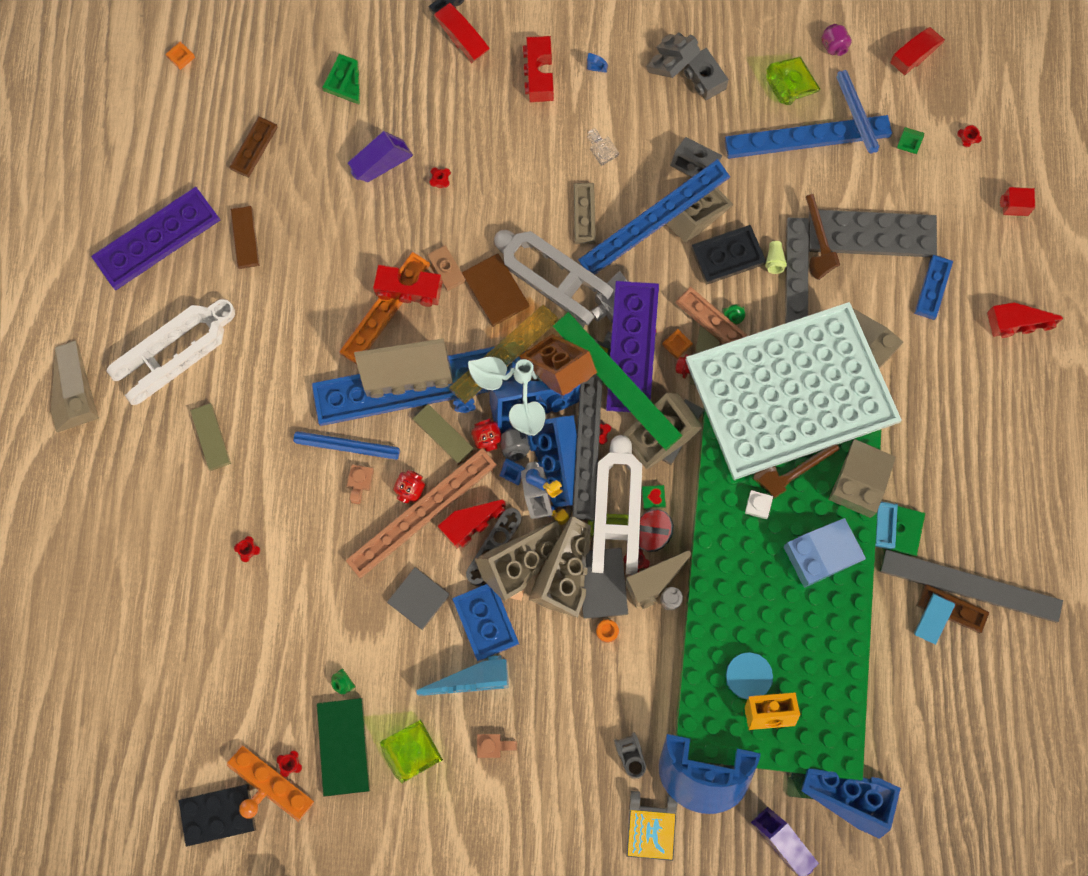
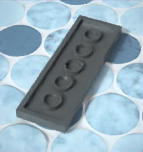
(876, 233)

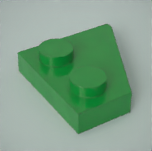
(344, 79)

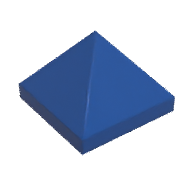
(512, 471)

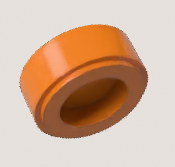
(607, 631)

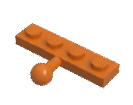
(268, 784)

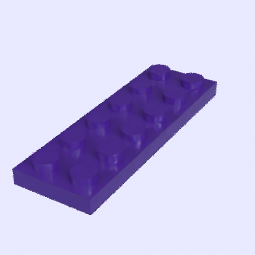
(155, 238)
(634, 336)

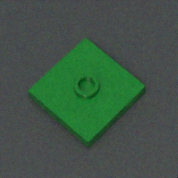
(908, 531)

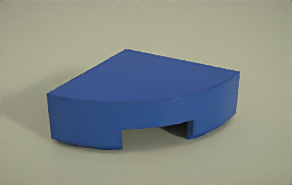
(596, 63)

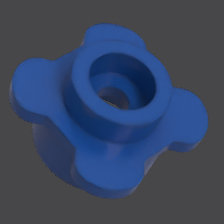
(464, 408)

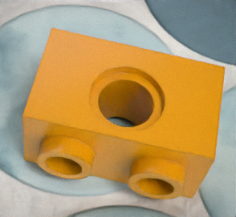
(772, 711)

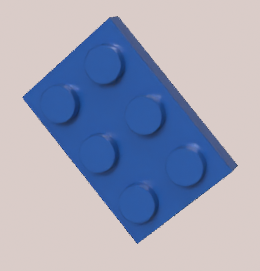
(485, 622)

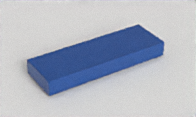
(933, 287)

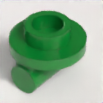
(734, 313)
(341, 682)

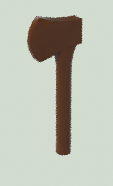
(828, 260)
(776, 484)

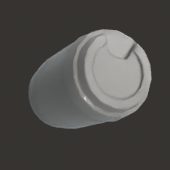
(671, 598)

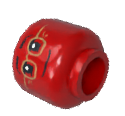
(486, 435)
(409, 486)

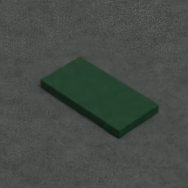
(343, 747)

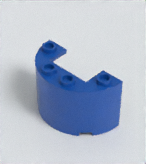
(701, 785)

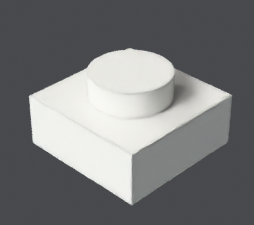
(758, 504)

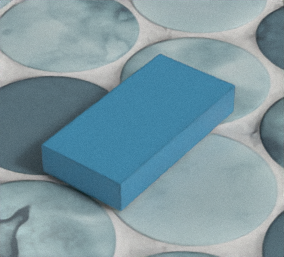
(886, 525)
(934, 618)

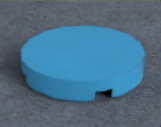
(749, 675)

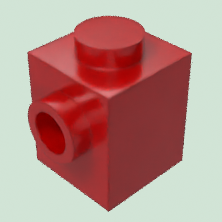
(1018, 201)

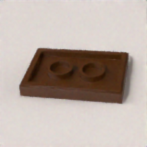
(495, 289)

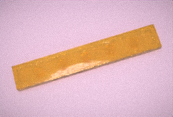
(509, 348)

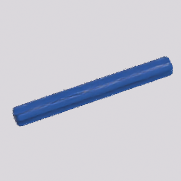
(857, 112)
(346, 445)

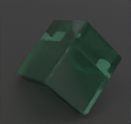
(794, 785)

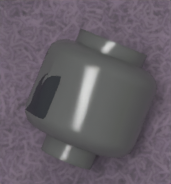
(514, 444)

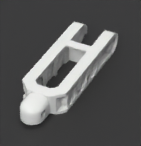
(214, 316)
(619, 454)

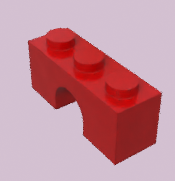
(540, 84)
(424, 291)

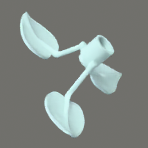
(489, 374)

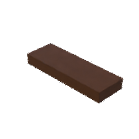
(253, 147)
(245, 237)
(963, 612)

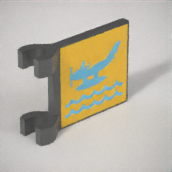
(651, 829)

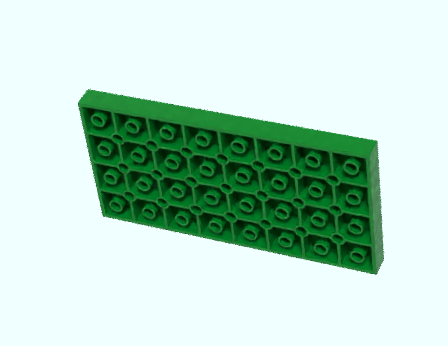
(752, 601)

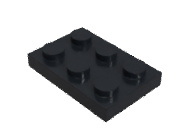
(728, 254)
(215, 815)

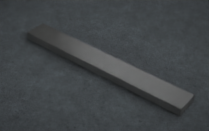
(587, 449)
(971, 586)

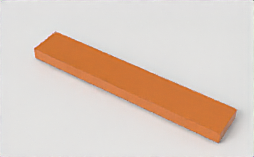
(382, 311)

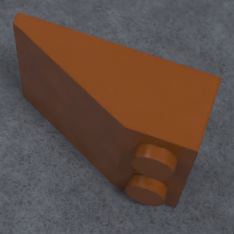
(560, 364)

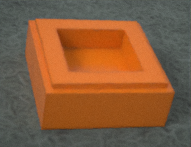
(180, 55)
(677, 344)

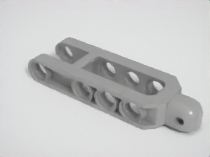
(509, 243)

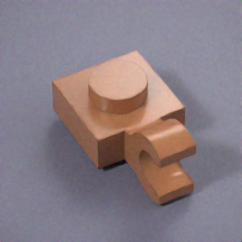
(359, 479)
(491, 745)

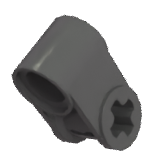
(630, 754)

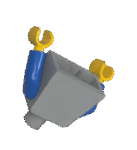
(538, 493)

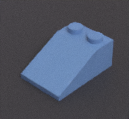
(824, 552)

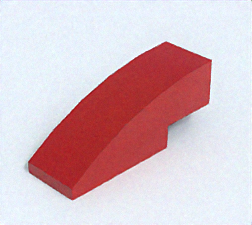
(461, 32)
(916, 50)

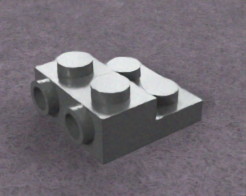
(674, 55)

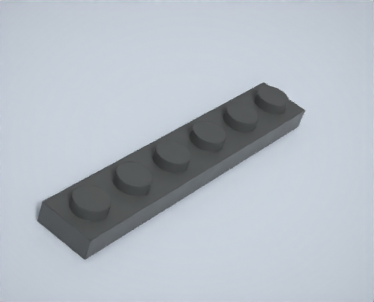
(797, 269)

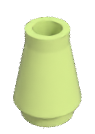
(775, 259)

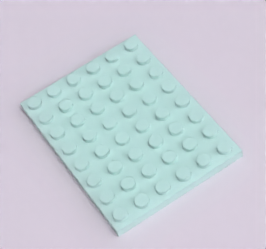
(792, 390)

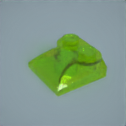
(791, 80)
(410, 751)

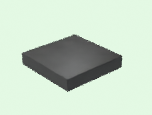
(418, 598)

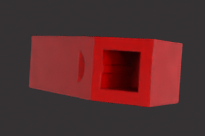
(1014, 318)
(466, 522)

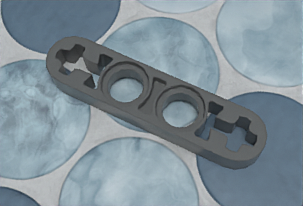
(490, 544)

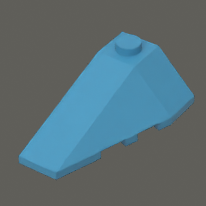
(479, 677)

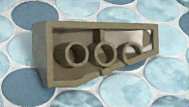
(71, 393)
(515, 562)
(563, 575)

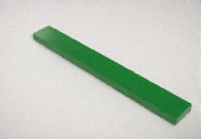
(620, 383)

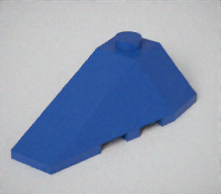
(511, 393)
(557, 455)
(862, 803)

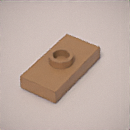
(447, 267)

